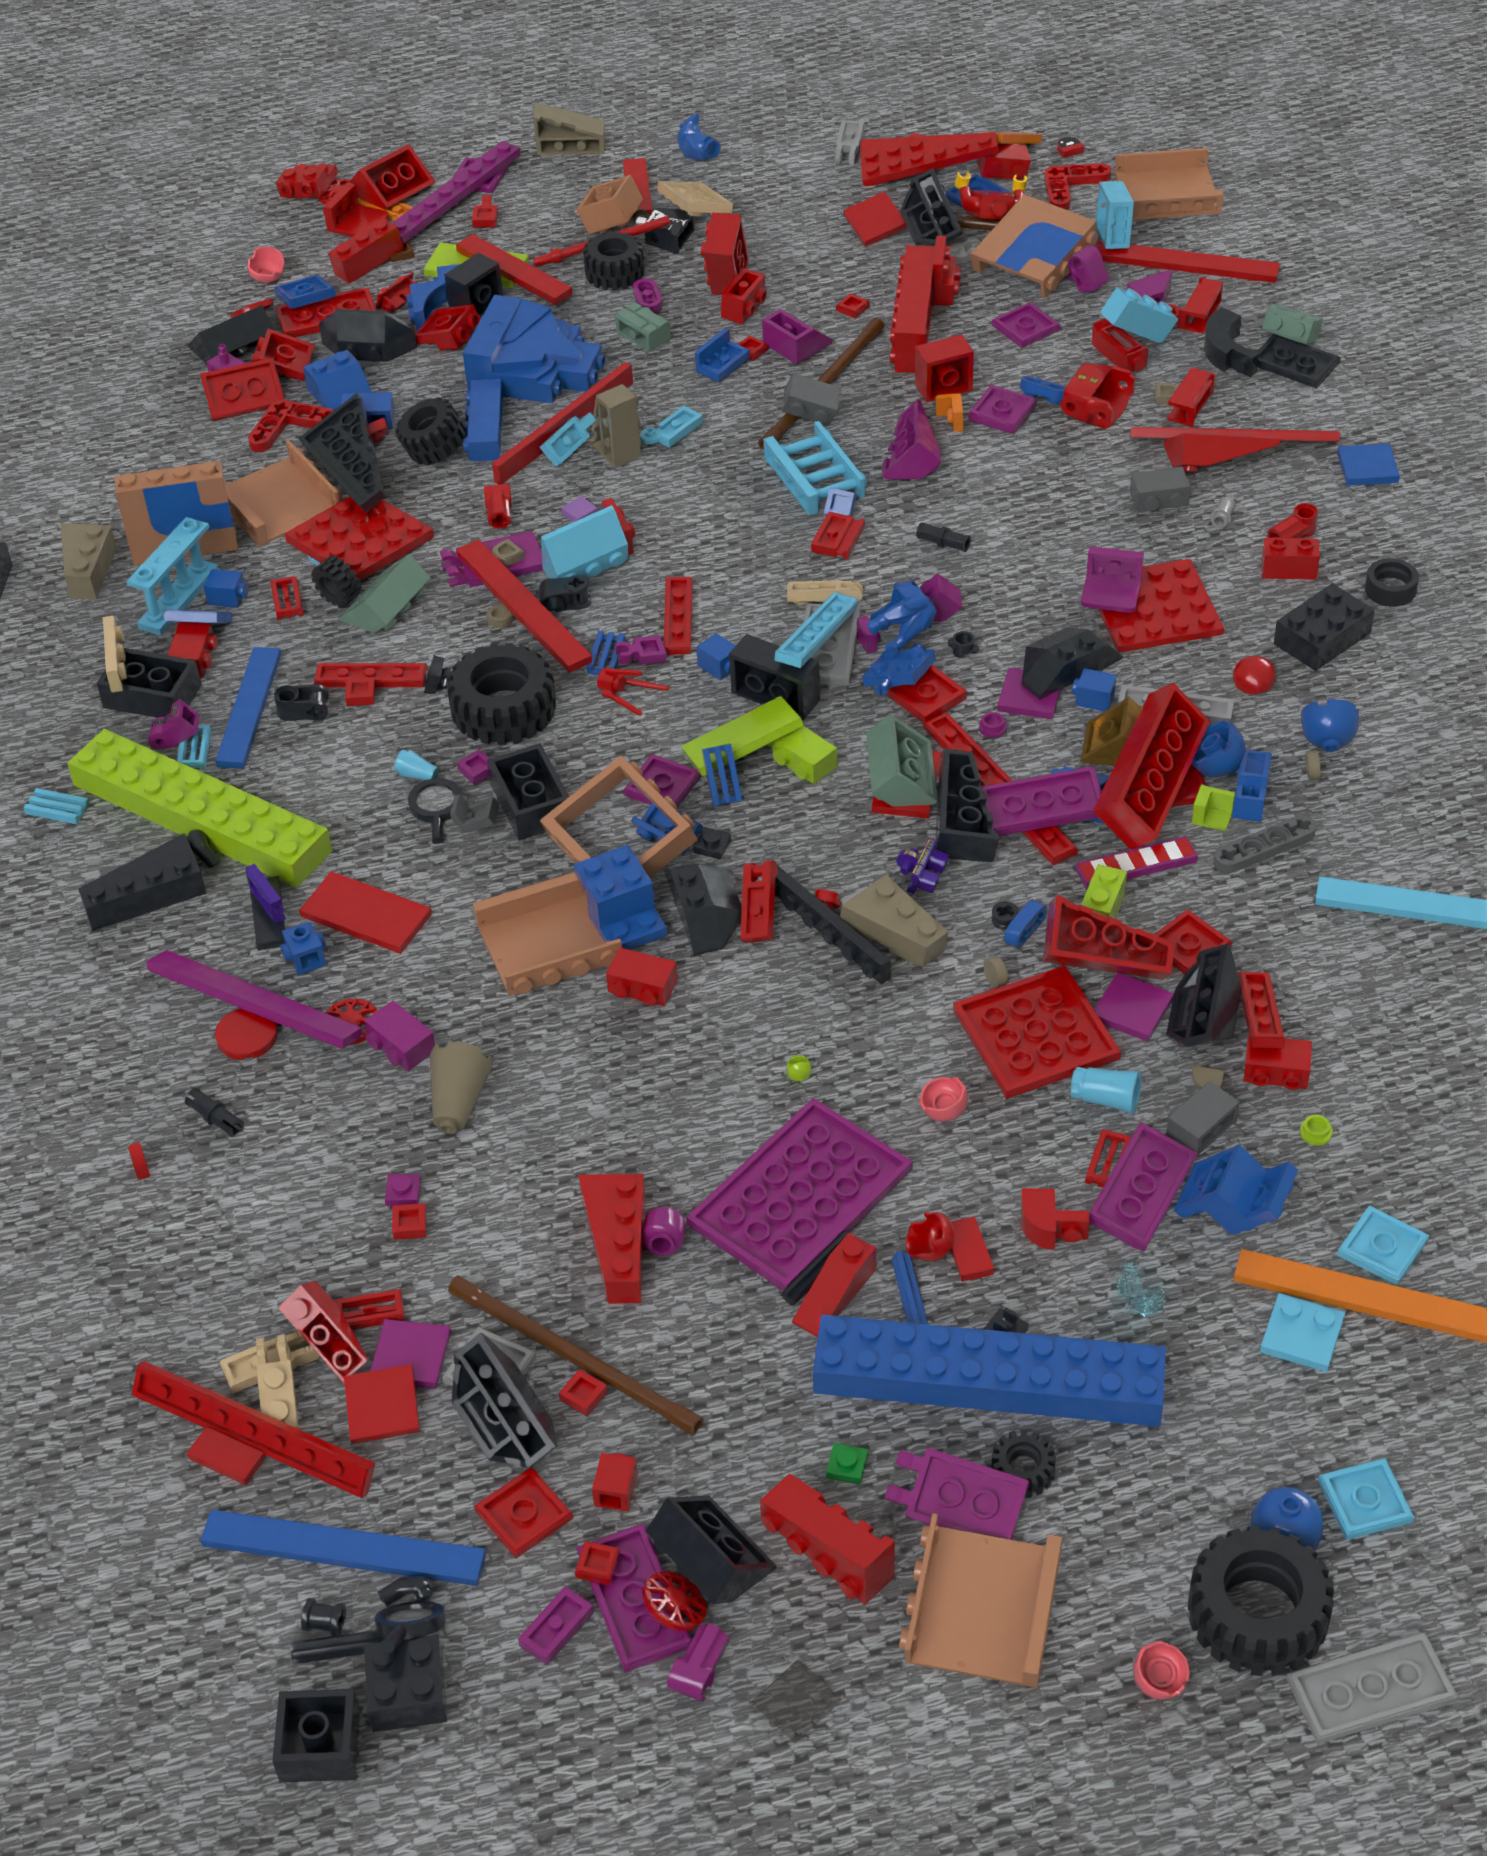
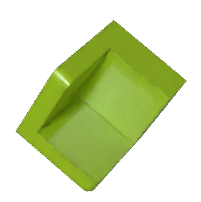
(1213, 807)

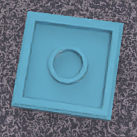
(1383, 1245)
(1365, 1499)

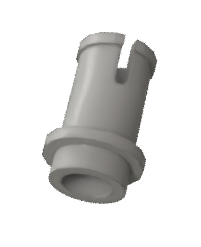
(1222, 514)

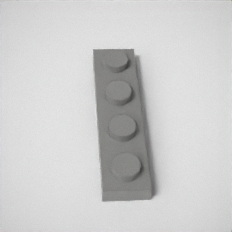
(1213, 708)

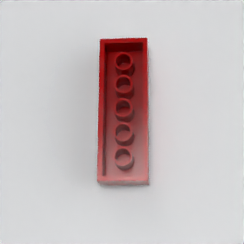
(912, 306)
(1151, 766)

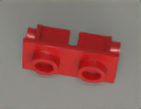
(390, 297)

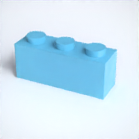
(1139, 314)

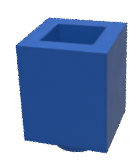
(225, 588)
(714, 655)
(1094, 689)

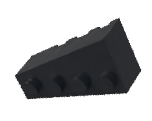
(144, 885)

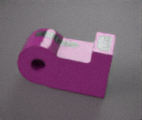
(175, 727)

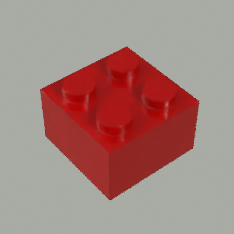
(944, 367)

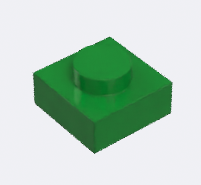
(847, 1463)

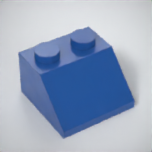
(333, 377)

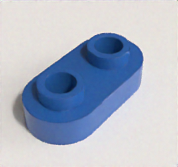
(1035, 386)

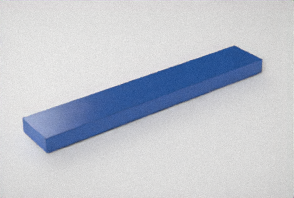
(248, 708)

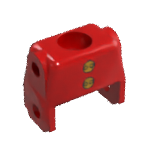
(1097, 395)

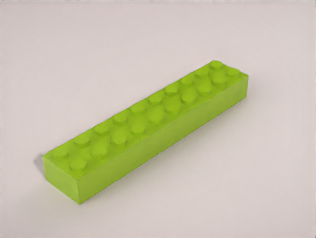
(191, 800)

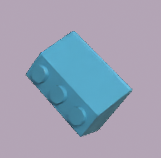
(585, 546)

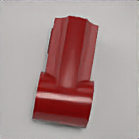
(498, 505)
(1300, 524)

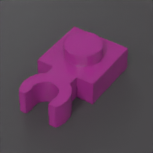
(644, 649)

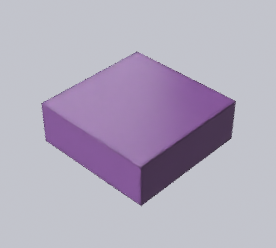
(578, 509)

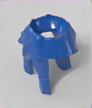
(907, 607)

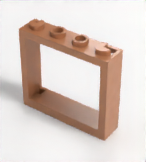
(653, 859)

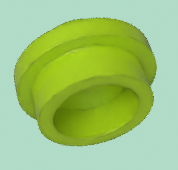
(1316, 1130)

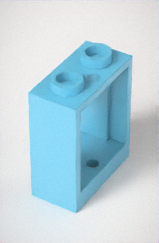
(1115, 218)

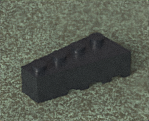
(963, 819)

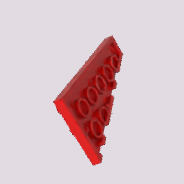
(907, 156)

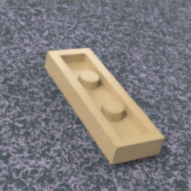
(114, 653)

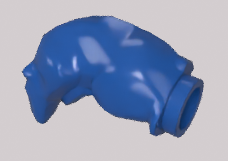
(694, 143)

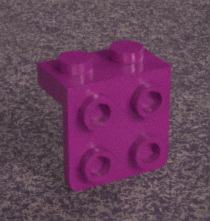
(1112, 579)

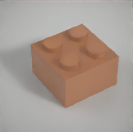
(609, 204)

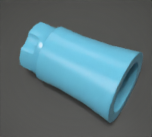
(1107, 1087)

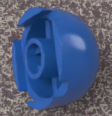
(1330, 724)
(1219, 750)
(1290, 1512)

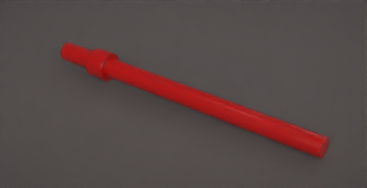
(557, 255)

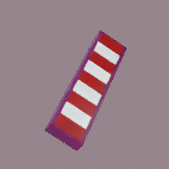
(1142, 860)

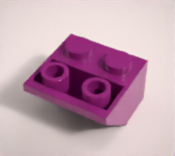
(792, 336)

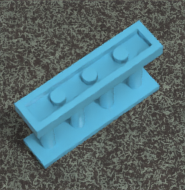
(800, 483)
(157, 567)

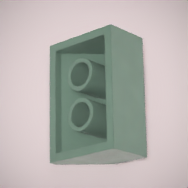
(387, 596)
(900, 764)

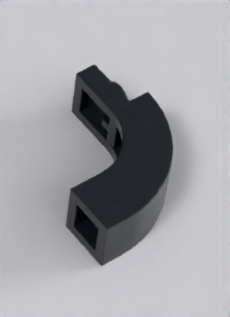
(1220, 348)

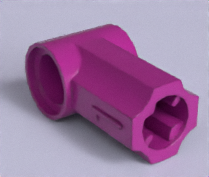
(697, 1668)

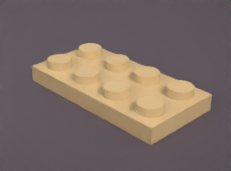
(694, 197)

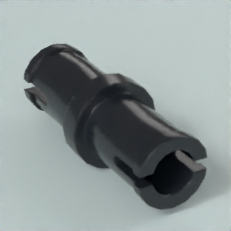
(943, 537)
(214, 1112)

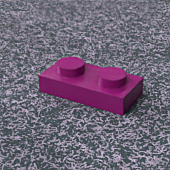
(555, 1625)

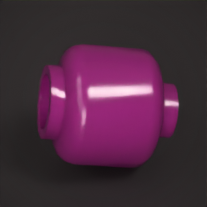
(663, 1231)

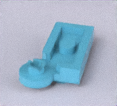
(673, 427)

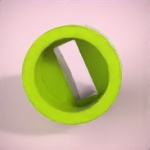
(798, 1068)

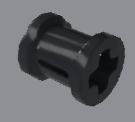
(323, 1617)

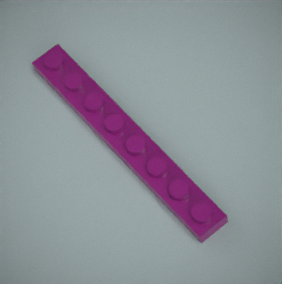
(456, 189)

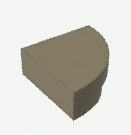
(1203, 1075)

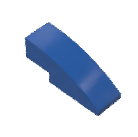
(1252, 785)

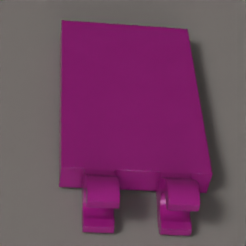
(525, 541)
(961, 1493)

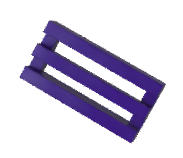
(265, 893)

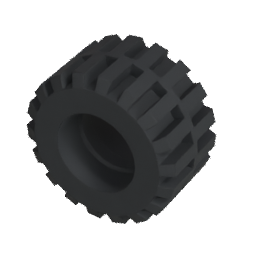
(613, 260)
(430, 431)

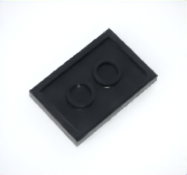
(1296, 361)

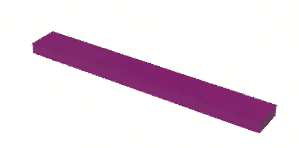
(254, 999)

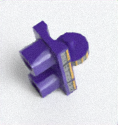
(930, 857)

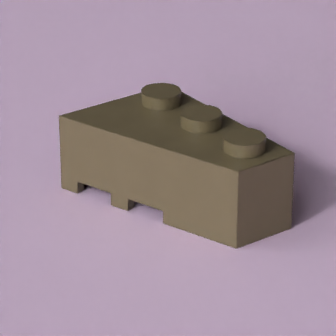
(567, 132)
(617, 426)
(86, 557)
(896, 921)

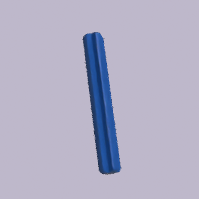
(909, 1288)

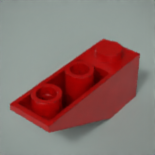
(324, 1328)

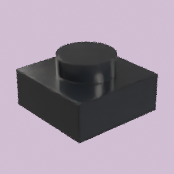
(712, 843)

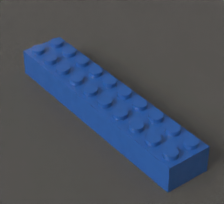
(990, 1370)

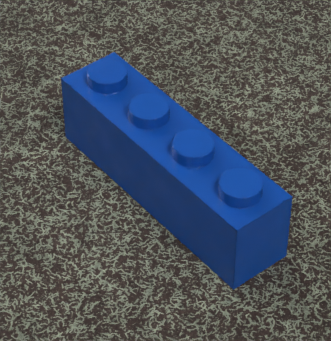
(483, 420)

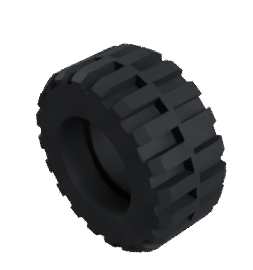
(507, 716)
(1254, 1641)

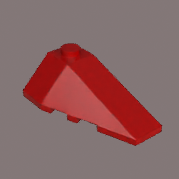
(1202, 450)

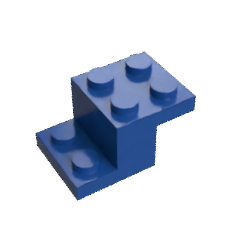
(620, 898)
(1236, 1190)

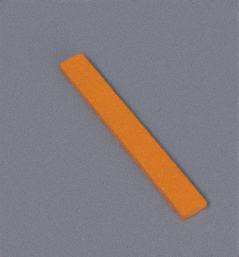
(1362, 1295)

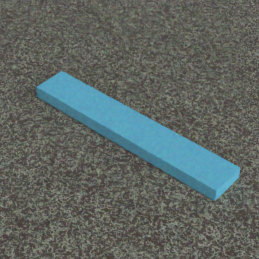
(816, 630)
(1402, 902)

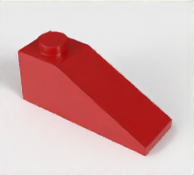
(837, 1283)

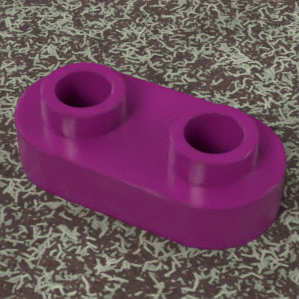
(647, 294)

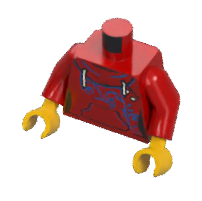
(988, 203)

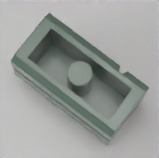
(1292, 323)
(642, 326)

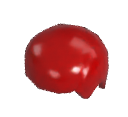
(1254, 675)
(930, 1238)

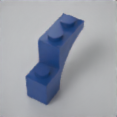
(427, 296)

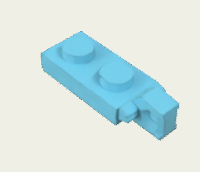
(567, 439)

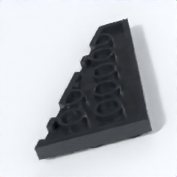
(347, 452)

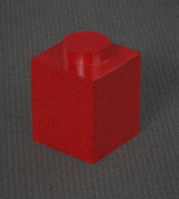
(615, 1481)

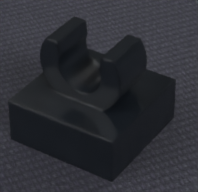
(436, 676)
(1007, 1321)

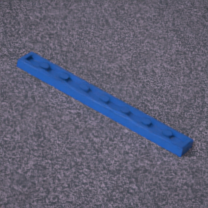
(344, 1547)

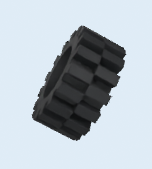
(336, 581)
(1030, 1447)

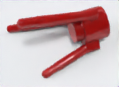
(614, 680)

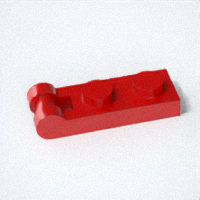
(758, 901)

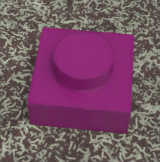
(865, 637)
(474, 767)
(402, 1189)

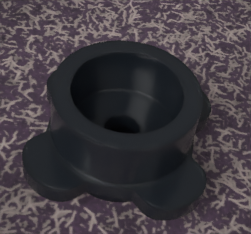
(963, 644)

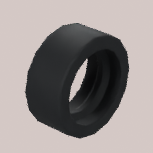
(1390, 595)

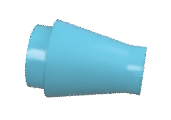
(414, 766)

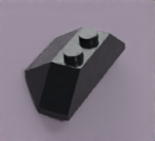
(929, 211)
(367, 334)
(1062, 657)
(705, 905)
(1206, 999)
(500, 1405)

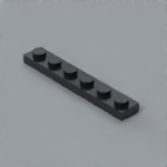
(832, 928)

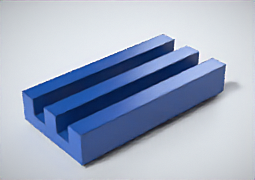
(596, 650)
(732, 771)

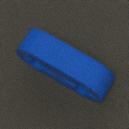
(1025, 923)

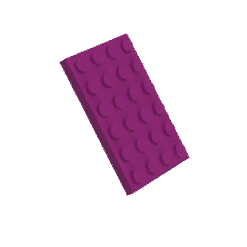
(799, 1193)

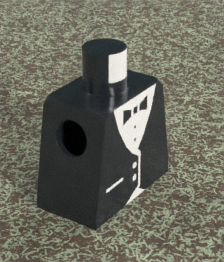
(671, 236)

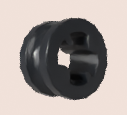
(1003, 908)

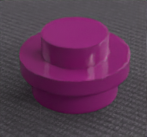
(992, 725)

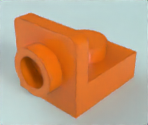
(951, 406)

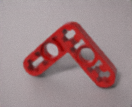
(1061, 176)
(288, 414)

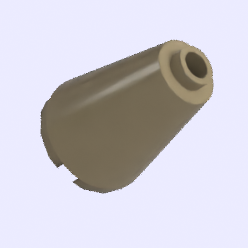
(456, 1083)

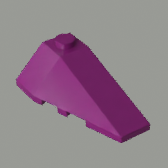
(913, 448)

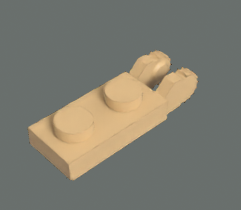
(805, 591)
(241, 1368)
(276, 1383)

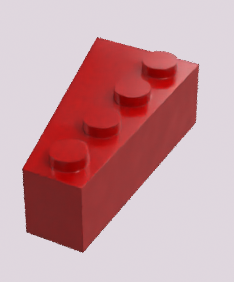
(1095, 942)
(616, 1220)
(829, 1538)

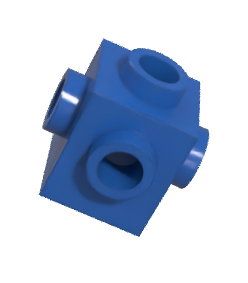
(300, 942)

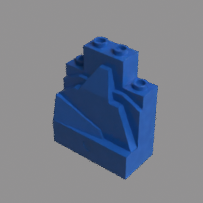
(530, 351)

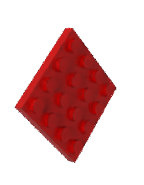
(360, 538)
(1168, 610)
(1036, 1031)

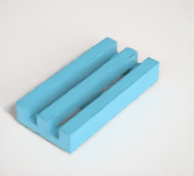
(192, 762)
(58, 803)

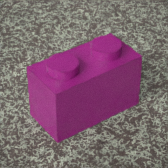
(399, 1036)

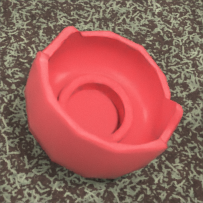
(265, 262)
(945, 1094)
(1158, 1664)

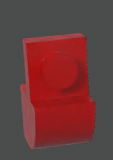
(1045, 1224)

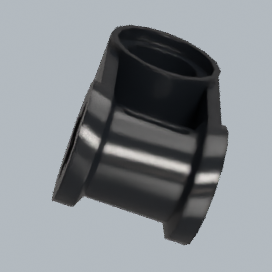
(562, 593)
(299, 702)

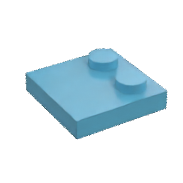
(1302, 1332)

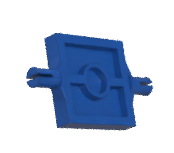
(898, 668)

